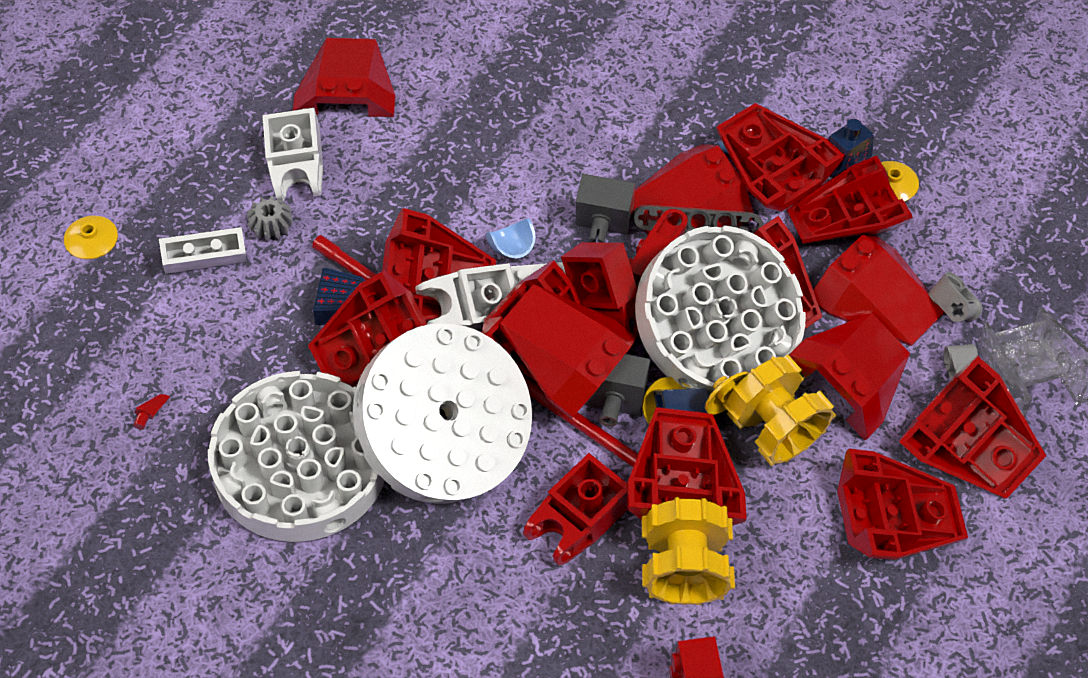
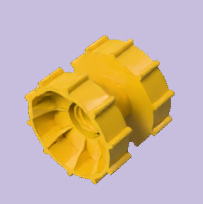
(769, 397)
(688, 566)

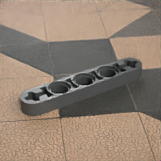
(711, 217)

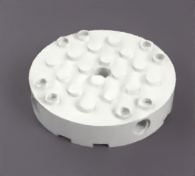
(710, 272)
(401, 419)
(260, 464)

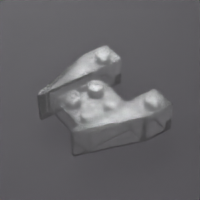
(1036, 355)

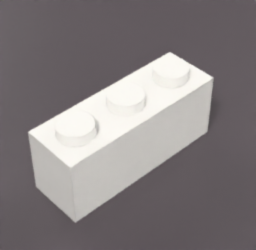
(202, 250)

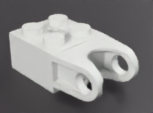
(293, 150)
(469, 294)

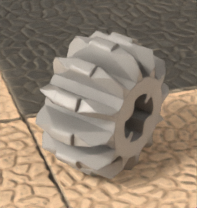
(269, 218)

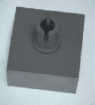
(604, 205)
(622, 390)

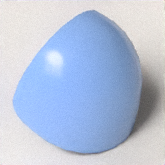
(513, 240)

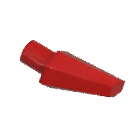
(149, 410)

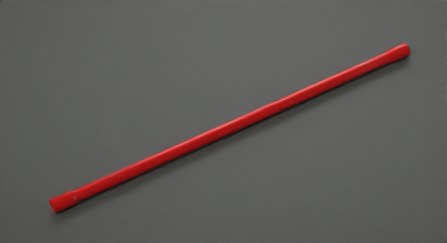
(580, 422)

